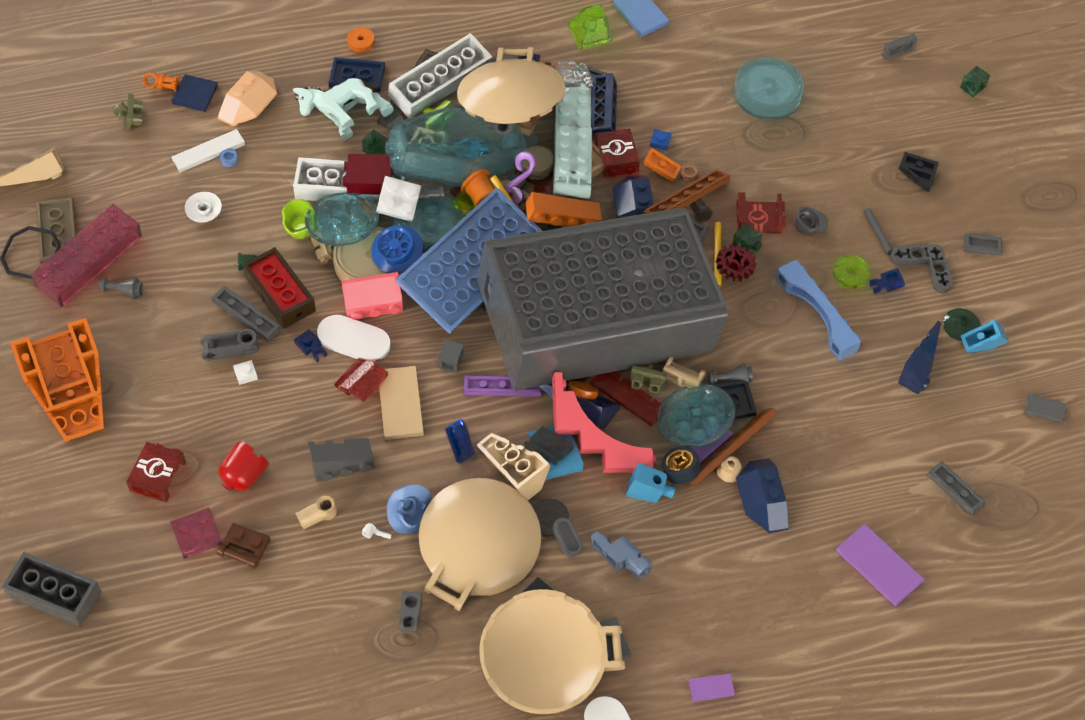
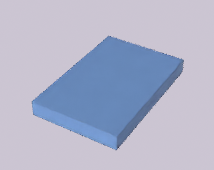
(641, 15)

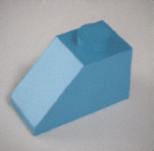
(985, 337)

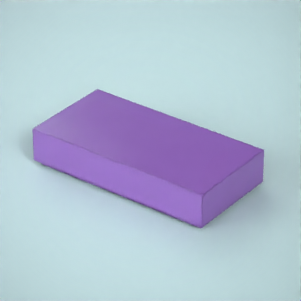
(711, 687)

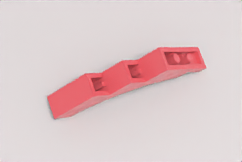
(571, 420)

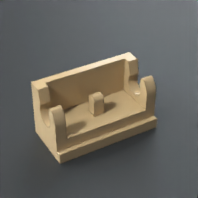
(681, 375)

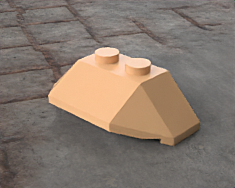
(247, 98)

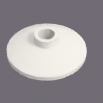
(203, 201)

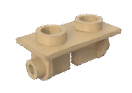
(324, 253)

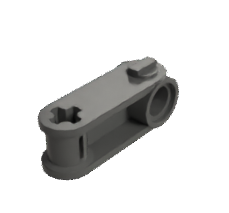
(229, 344)

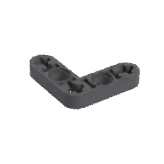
(927, 258)

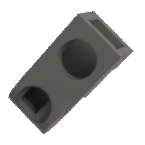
(410, 611)

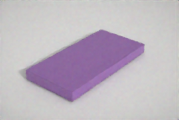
(880, 565)

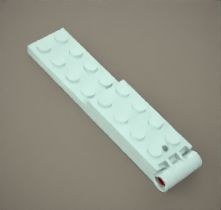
(573, 144)

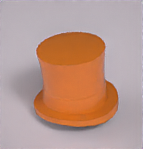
(478, 186)

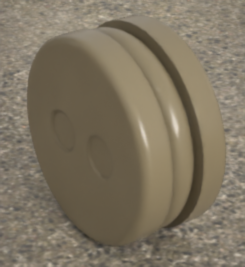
(544, 162)

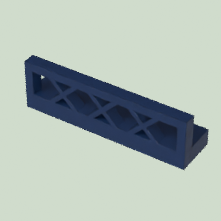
(609, 102)

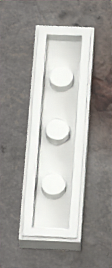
(207, 150)

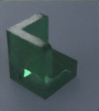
(374, 143)

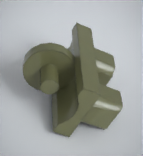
(127, 110)
(647, 377)

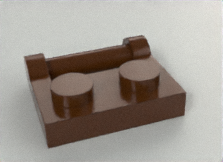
(246, 540)

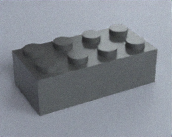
(52, 589)

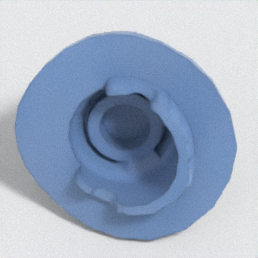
(407, 508)

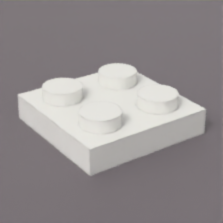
(398, 198)

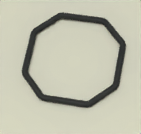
(18, 233)

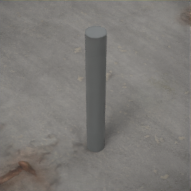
(878, 231)

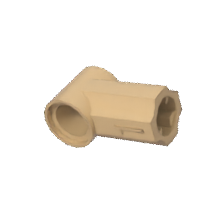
(315, 512)

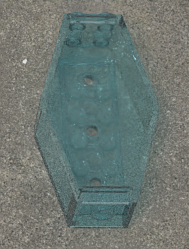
(450, 147)

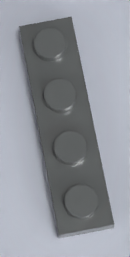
(246, 313)

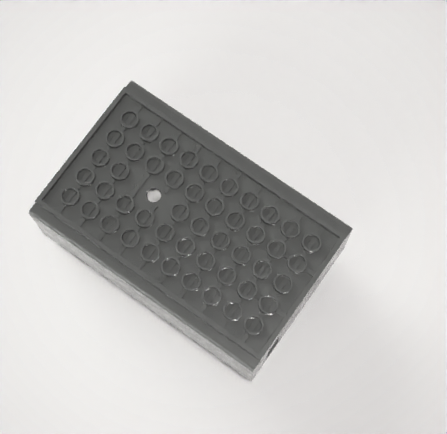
(600, 297)

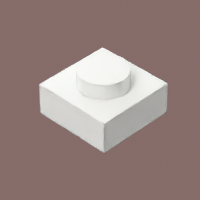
(245, 372)

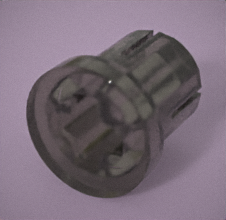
(701, 211)

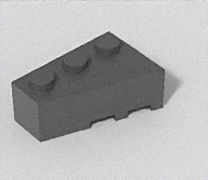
(341, 458)

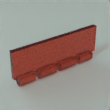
(623, 394)

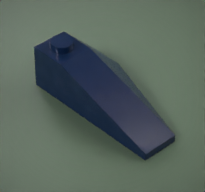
(919, 365)
(599, 410)

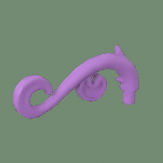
(512, 187)

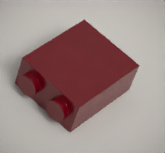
(366, 173)

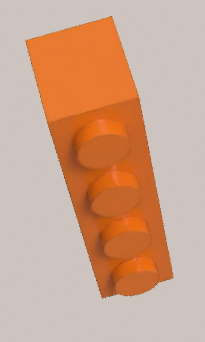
(561, 210)

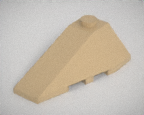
(40, 168)
(518, 466)

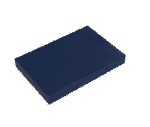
(359, 69)

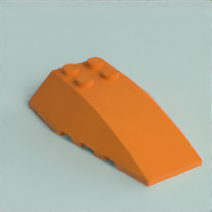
(64, 378)

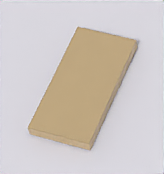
(401, 404)

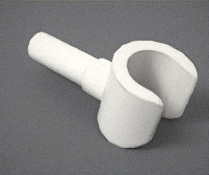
(370, 529)

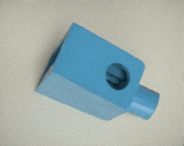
(648, 484)

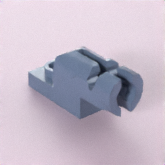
(621, 554)

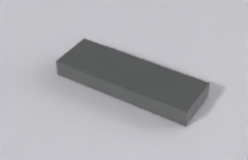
(956, 488)

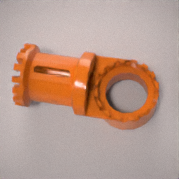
(161, 81)

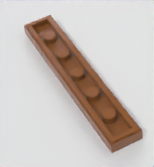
(691, 192)
(734, 443)

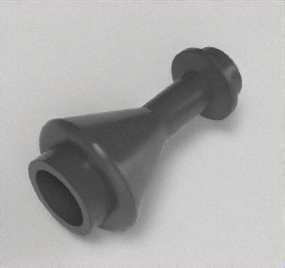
(130, 287)
(741, 372)

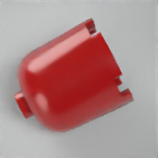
(241, 468)

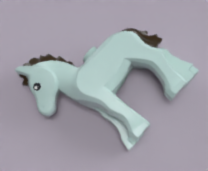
(339, 100)

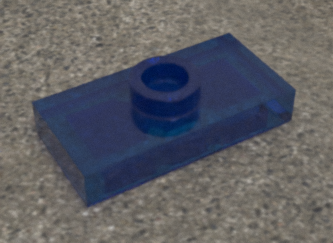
(460, 441)

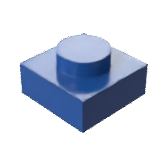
(660, 139)

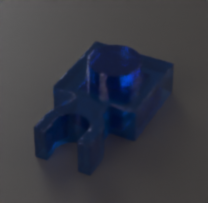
(890, 280)
(309, 343)

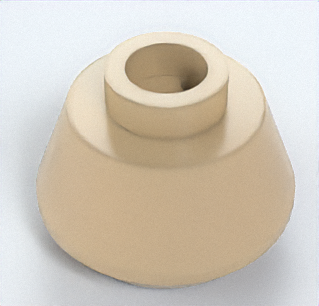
(729, 469)

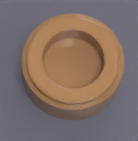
(688, 173)

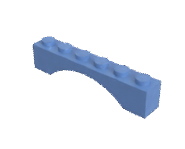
(797, 282)

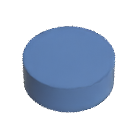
(229, 158)

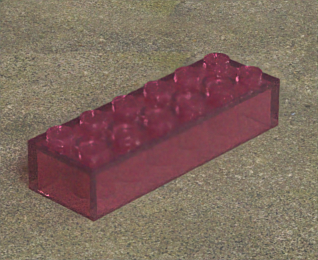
(86, 255)

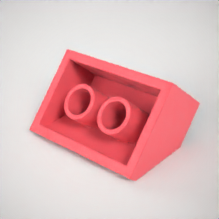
(372, 296)

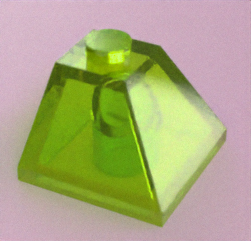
(590, 27)

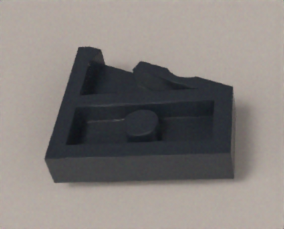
(919, 169)

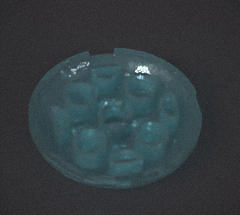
(342, 219)
(696, 416)

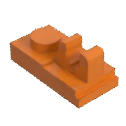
(662, 165)

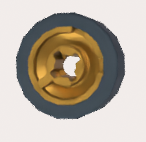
(681, 465)

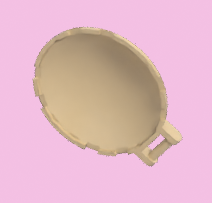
(511, 88)
(478, 539)
(546, 651)

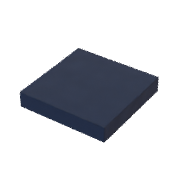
(195, 93)

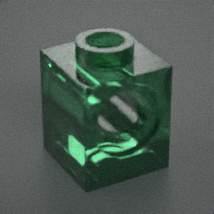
(975, 81)
(748, 237)

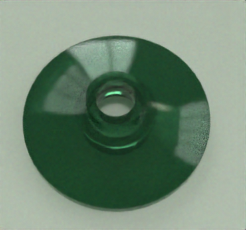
(953, 322)

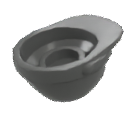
(810, 221)

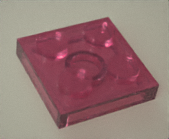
(196, 533)

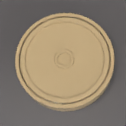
(357, 260)

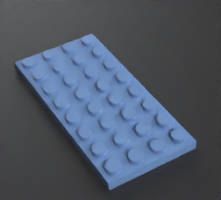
(447, 274)

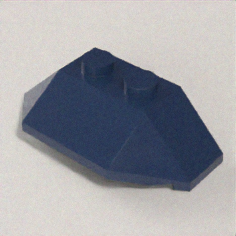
(632, 196)
(763, 495)

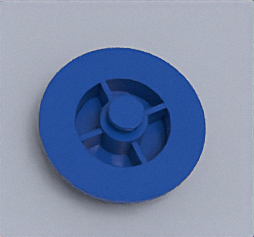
(397, 248)

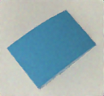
(569, 464)

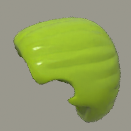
(294, 218)

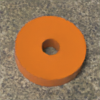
(360, 40)
(583, 390)

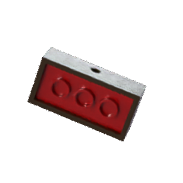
(279, 287)

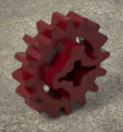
(736, 262)

